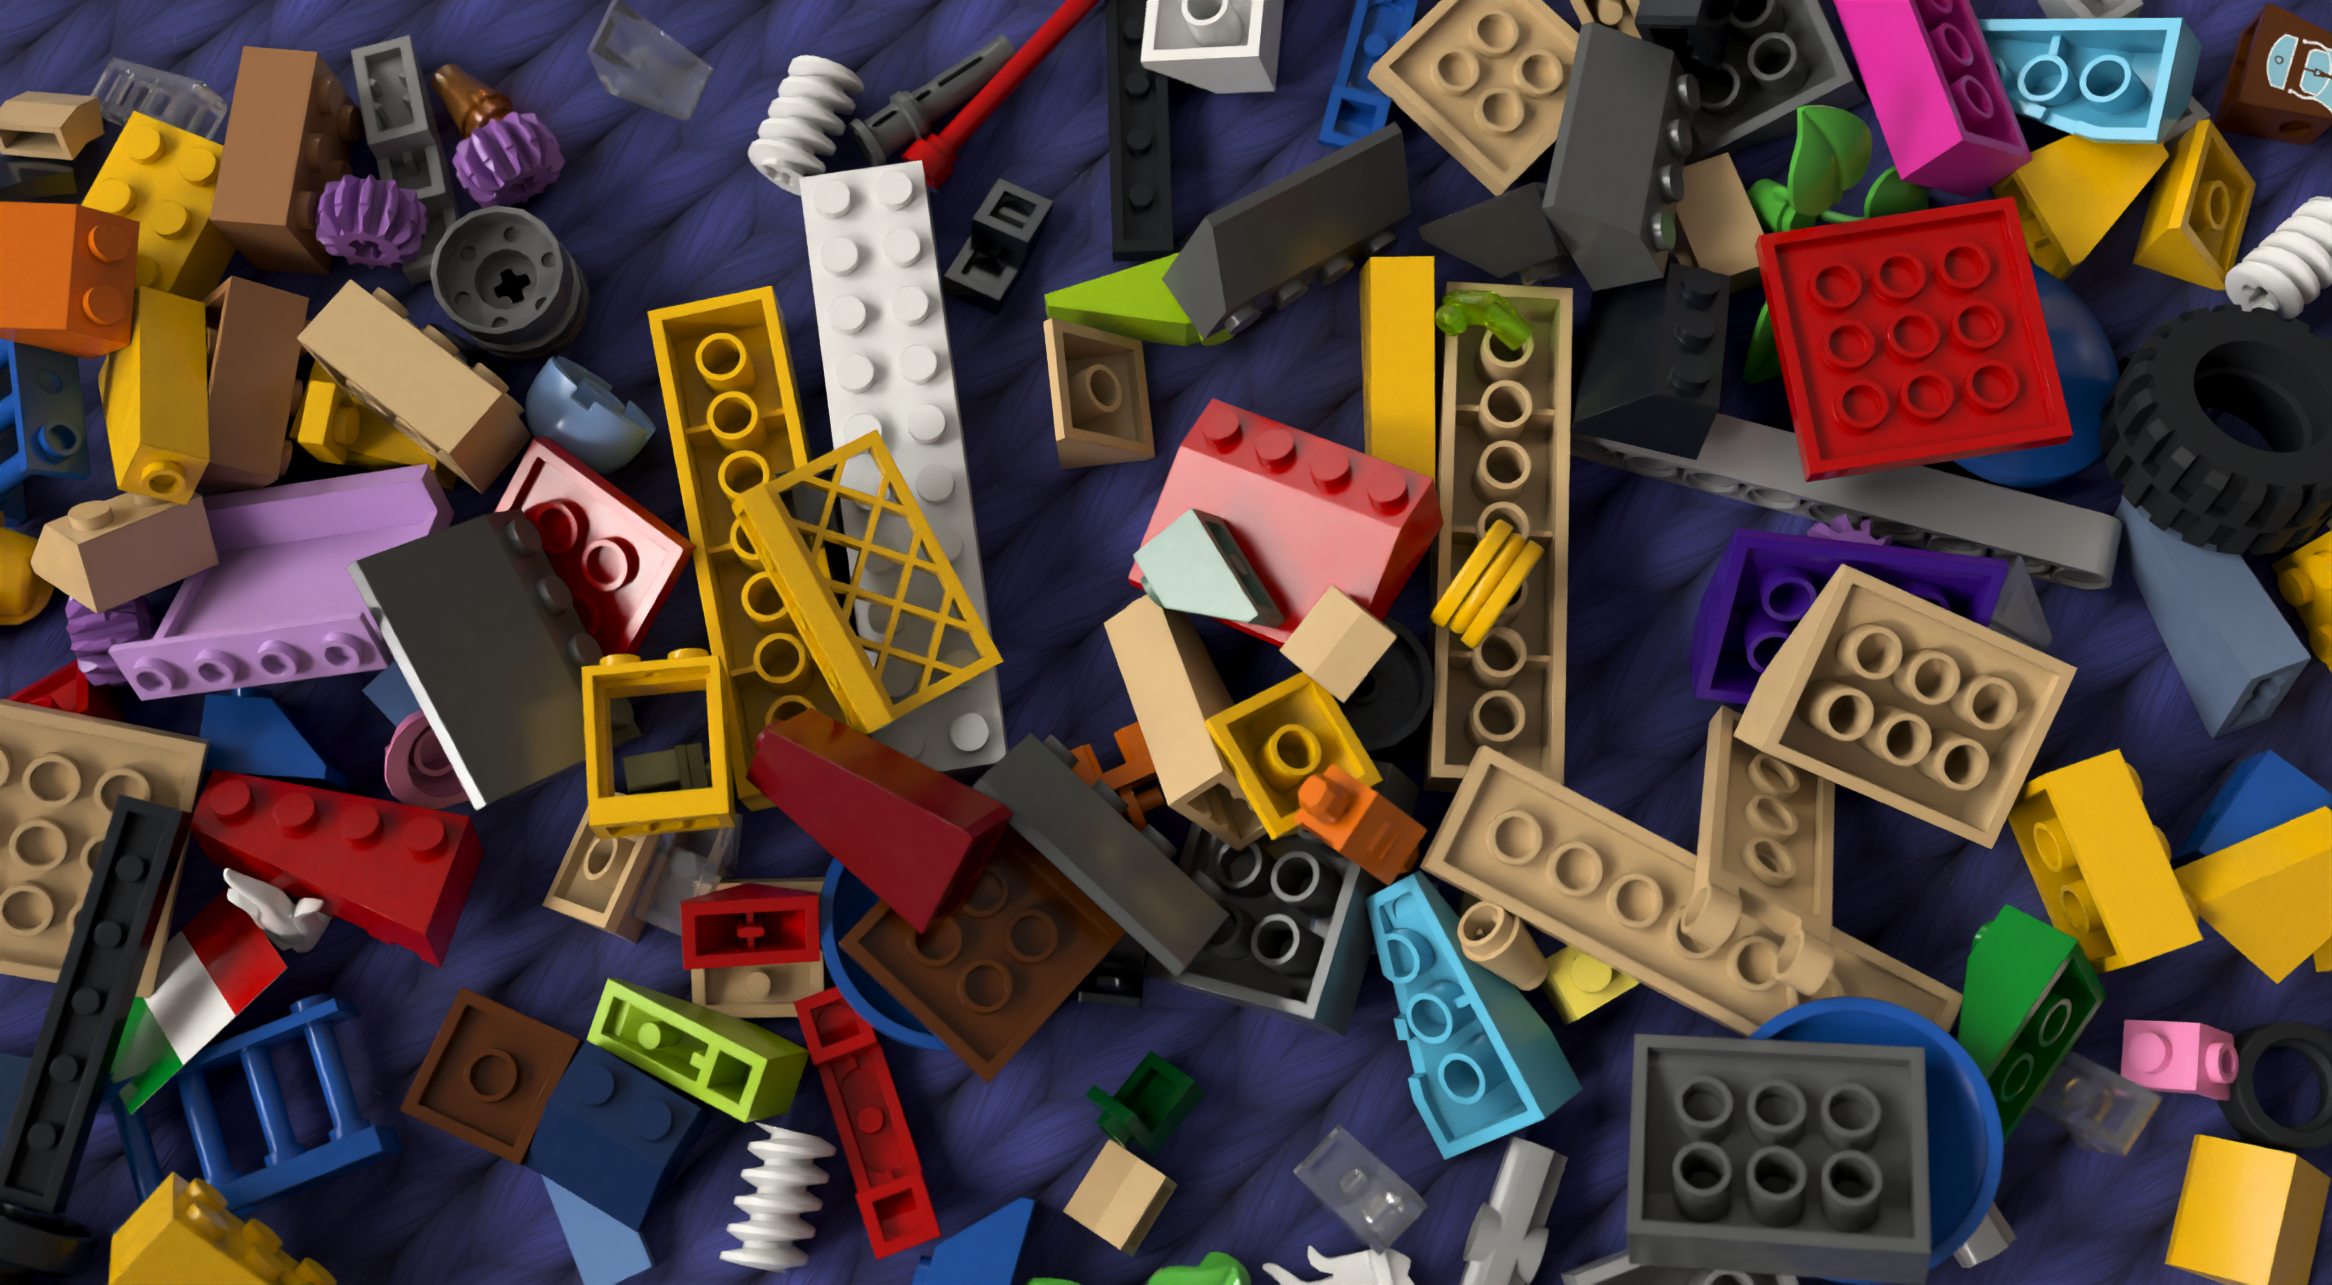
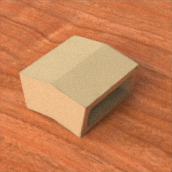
(49, 124)
(1338, 643)
(1120, 1198)

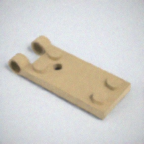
(1764, 854)

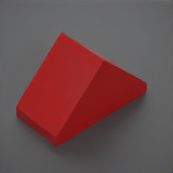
(750, 927)

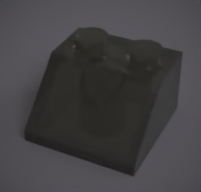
(1506, 238)

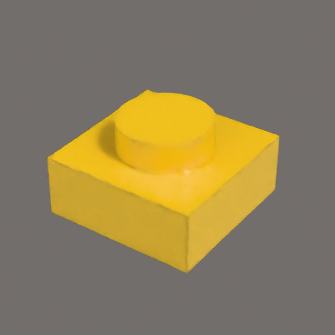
(328, 422)

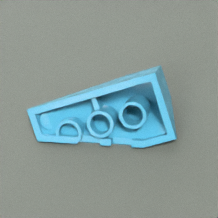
(2097, 74)
(1472, 1037)

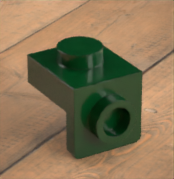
(1147, 1104)

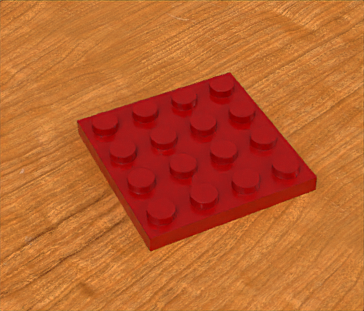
(1912, 339)

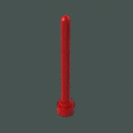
(939, 151)

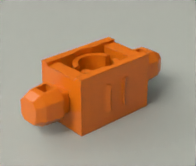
(1359, 824)

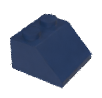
(614, 1136)

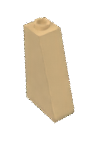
(1173, 695)

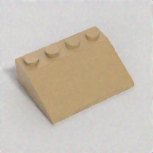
(1907, 705)

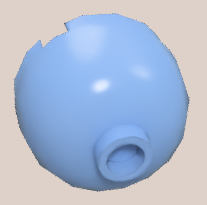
(585, 417)

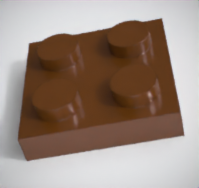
(490, 1075)

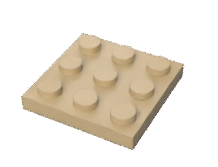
(1484, 82)

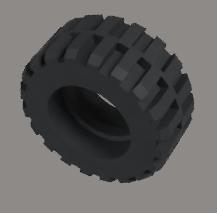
(2193, 471)

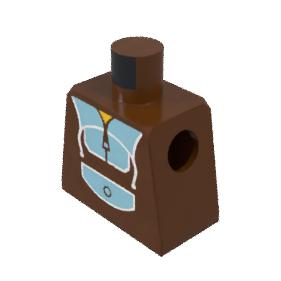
(2279, 80)

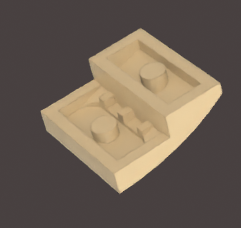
(762, 989)

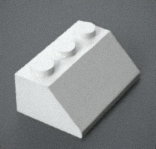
(1214, 43)

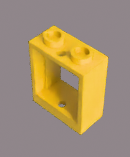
(663, 811)

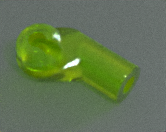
(1483, 309)

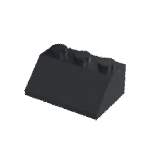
(1654, 361)

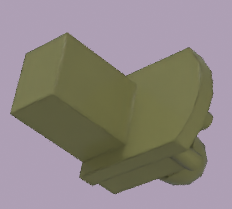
(668, 770)

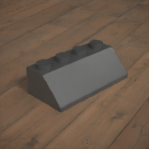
(1621, 157)
(1293, 234)
(1103, 853)

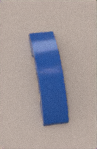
(1355, 102)

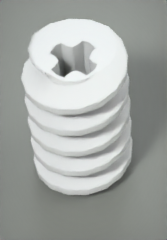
(802, 118)
(2287, 264)
(779, 1200)

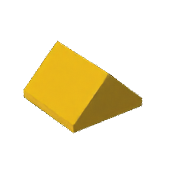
(2197, 210)
(1281, 741)
(2247, 1214)

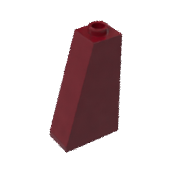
(880, 813)

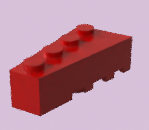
(369, 859)

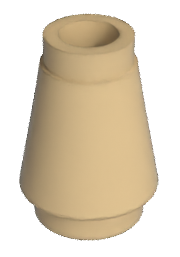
(1502, 945)

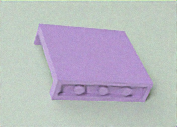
(282, 585)

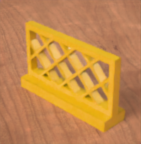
(818, 613)

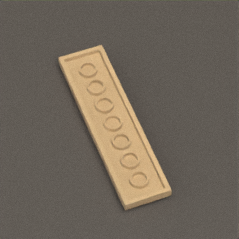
(1623, 900)

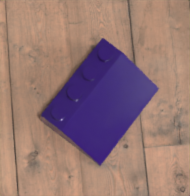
(1774, 579)

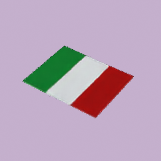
(203, 984)

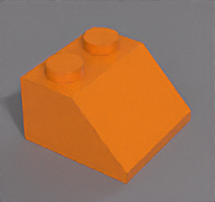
(67, 277)

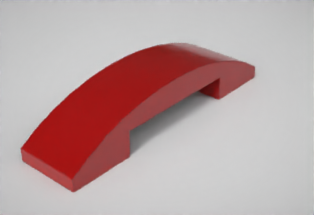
(870, 1124)

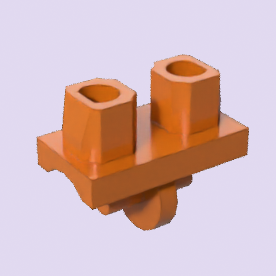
(1123, 779)

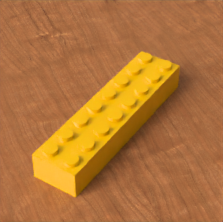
(731, 427)

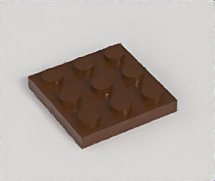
(996, 963)

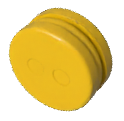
(1486, 583)

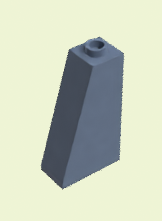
(2215, 623)

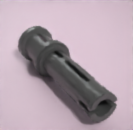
(914, 113)

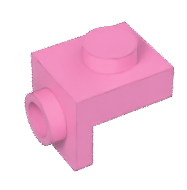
(2179, 1057)

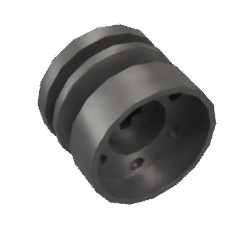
(485, 264)

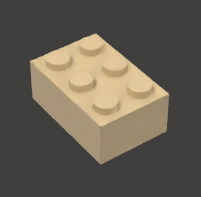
(418, 383)

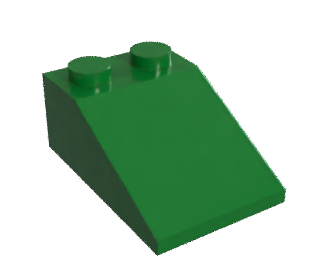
(2024, 1007)

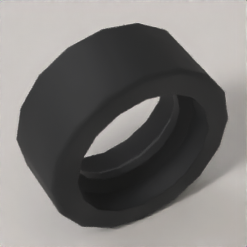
(2244, 1110)

